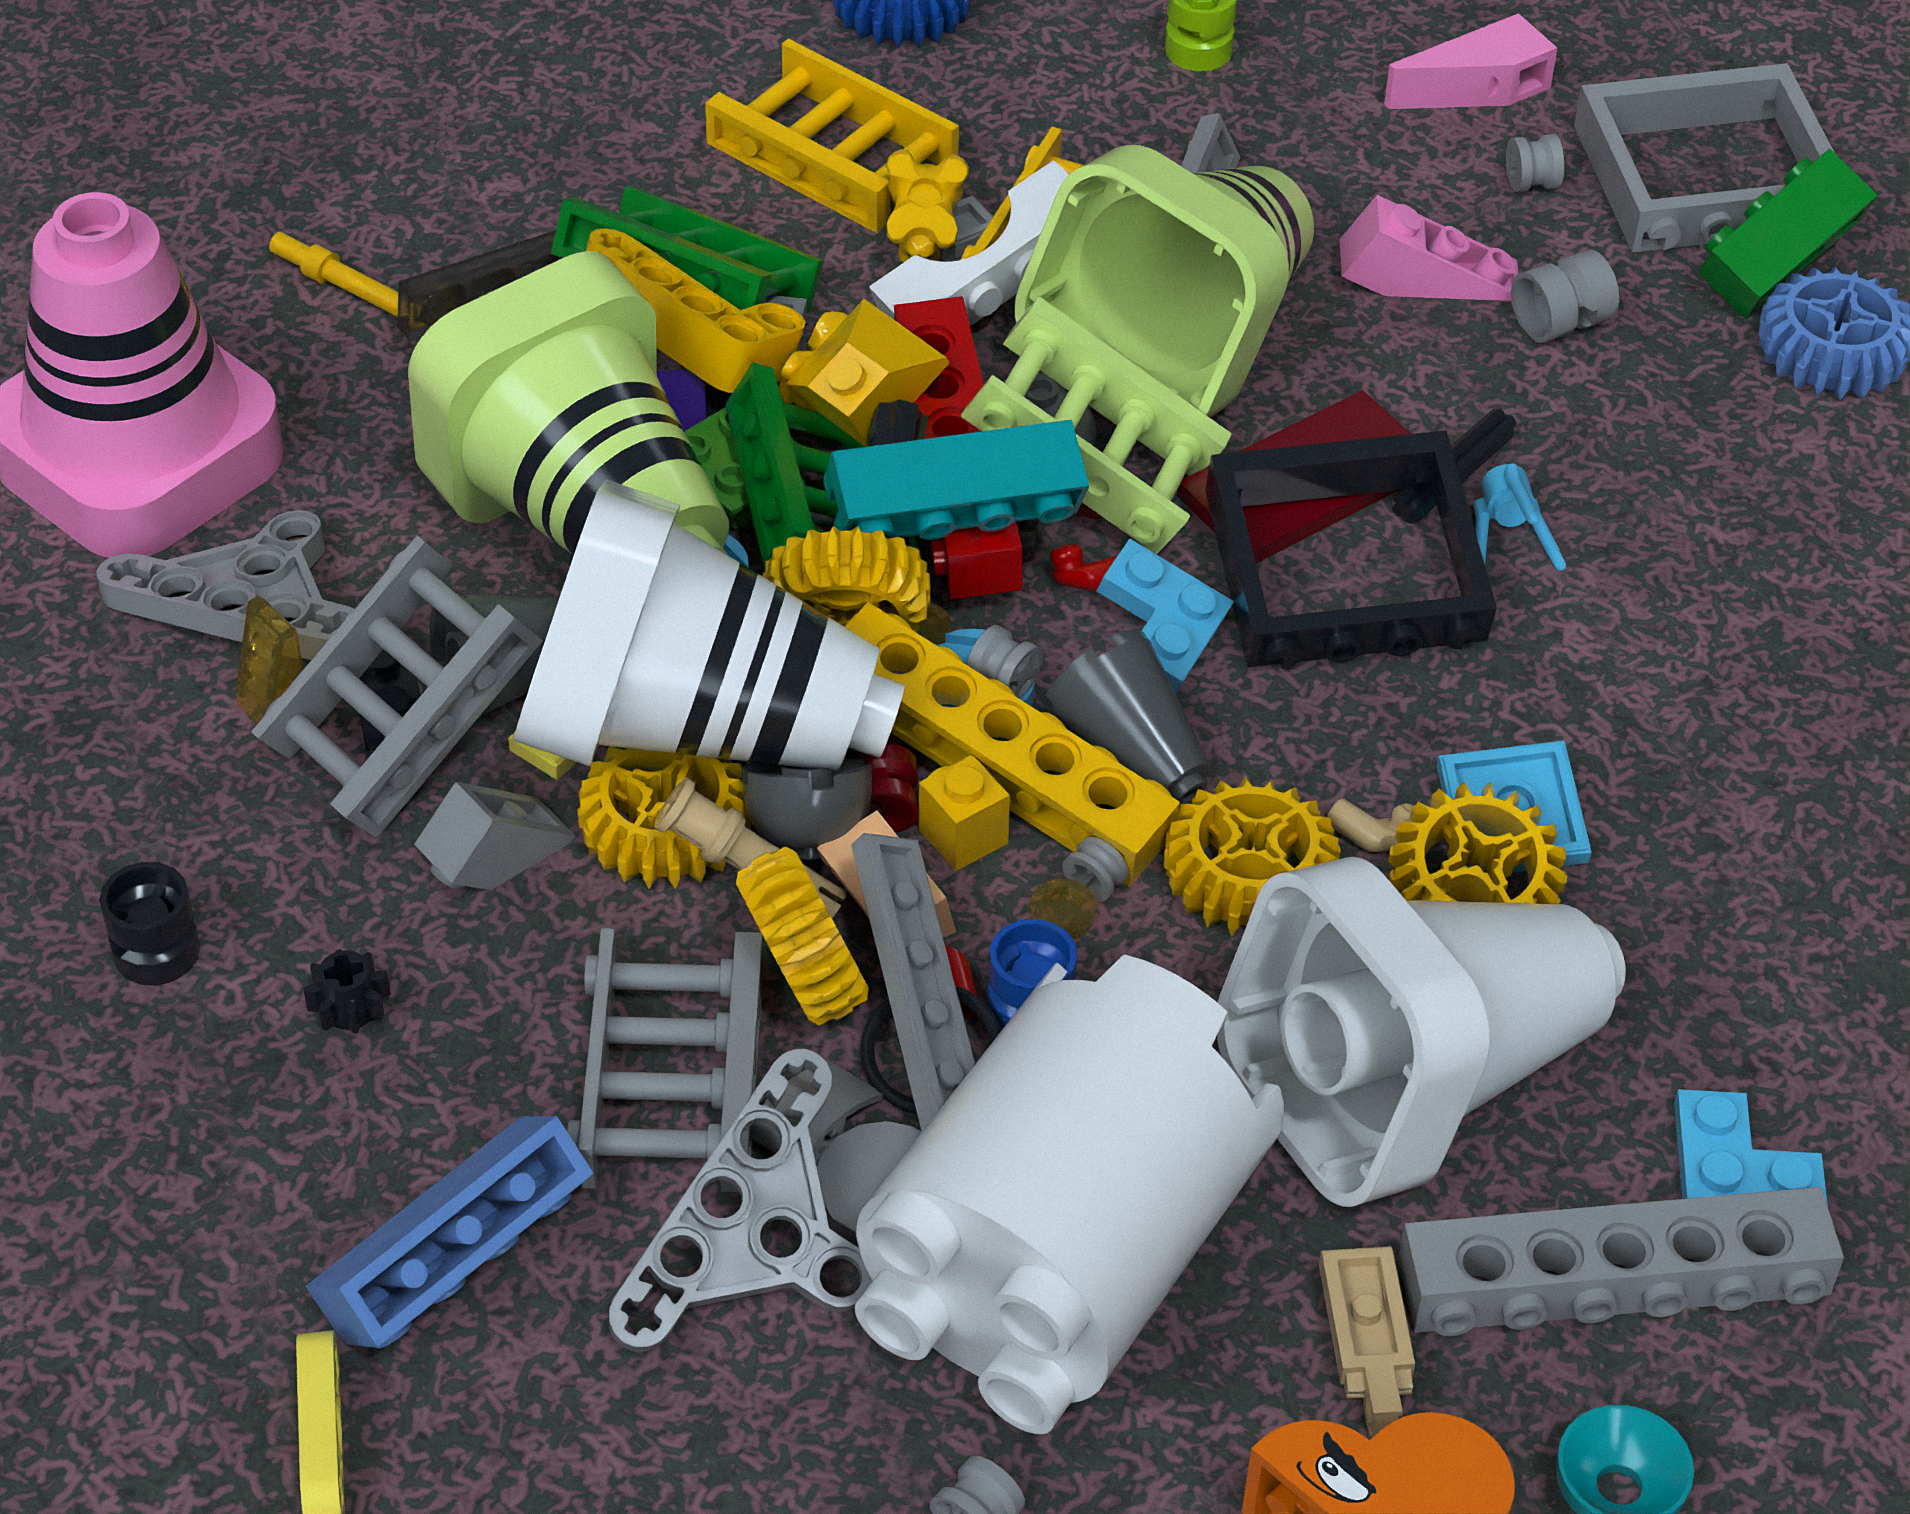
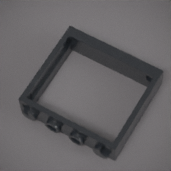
(1336, 471)

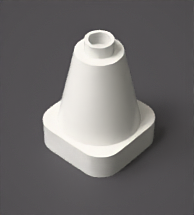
(1401, 1015)

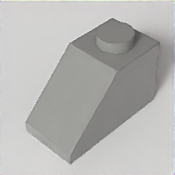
(489, 836)

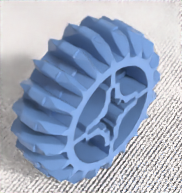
(1836, 332)

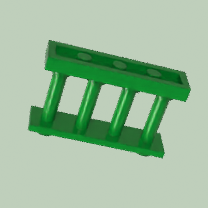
(713, 252)
(772, 460)

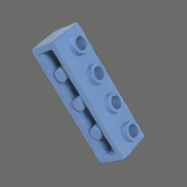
(450, 1232)

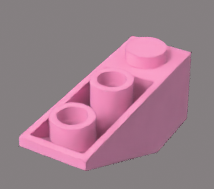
(1477, 69)
(1412, 256)

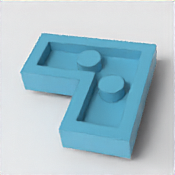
(1176, 606)
(1719, 1154)

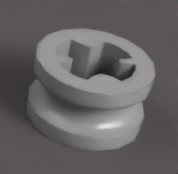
(1096, 867)

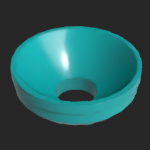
(1627, 1443)

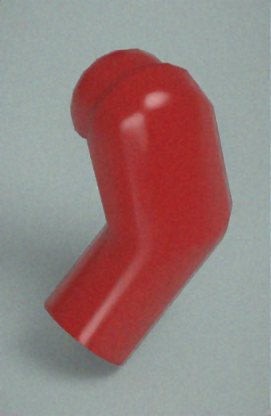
(1074, 572)

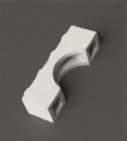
(989, 276)

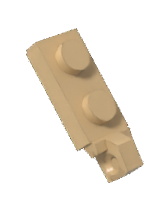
(1369, 1330)

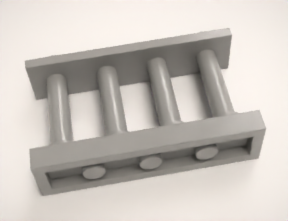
(438, 718)
(730, 1032)

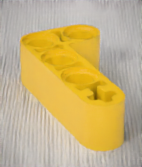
(699, 325)

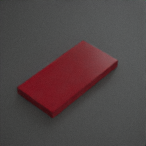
(1283, 524)

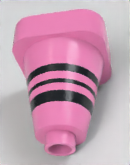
(125, 402)

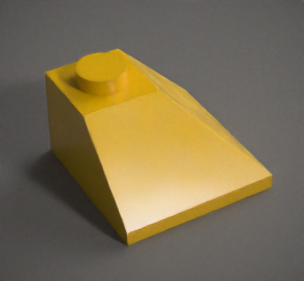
(865, 364)

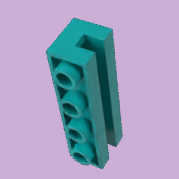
(959, 481)

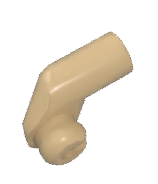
(1365, 830)

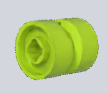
(1200, 33)

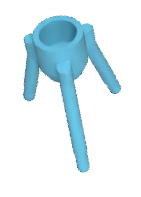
(1511, 503)

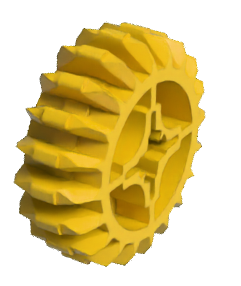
(849, 568)
(639, 786)
(1462, 823)
(1253, 837)
(802, 936)

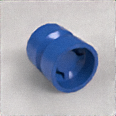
(1021, 958)

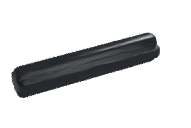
(1469, 453)

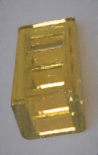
(267, 660)

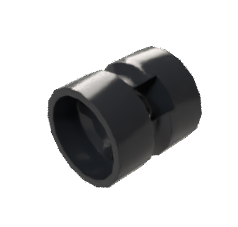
(150, 923)

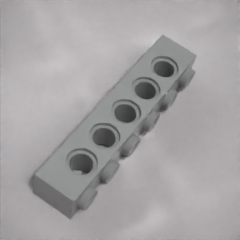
(1645, 1237)

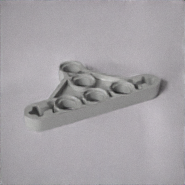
(226, 578)
(731, 1247)

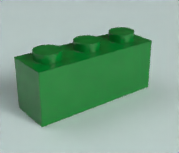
(1785, 231)

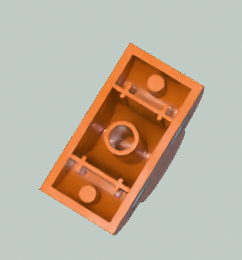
(1407, 1468)

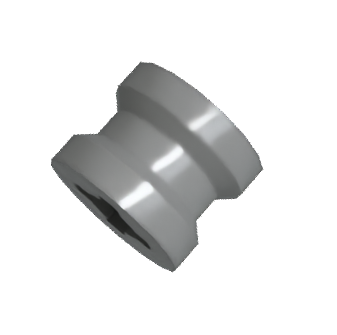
(1535, 162)
(1006, 660)
(980, 1490)

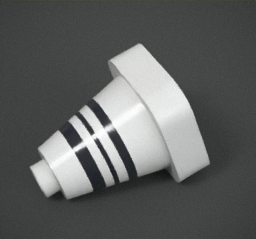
(695, 654)

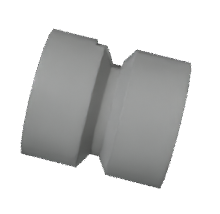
(1565, 297)

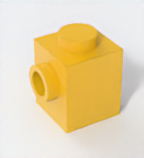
(963, 812)

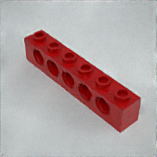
(969, 558)

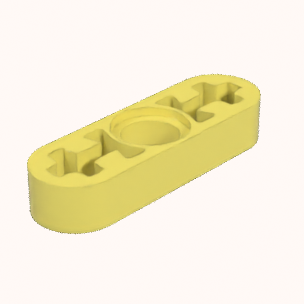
(320, 1423)

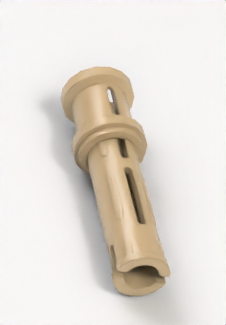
(724, 836)

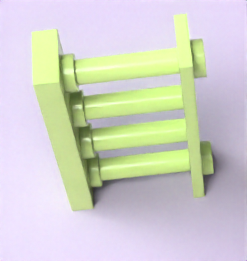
(1121, 393)

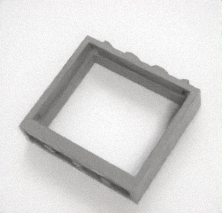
(1684, 102)

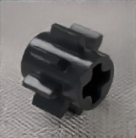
(347, 990)

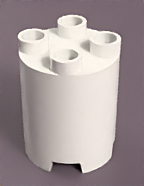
(1063, 1189)

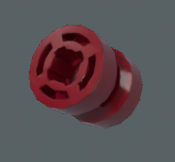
(894, 786)

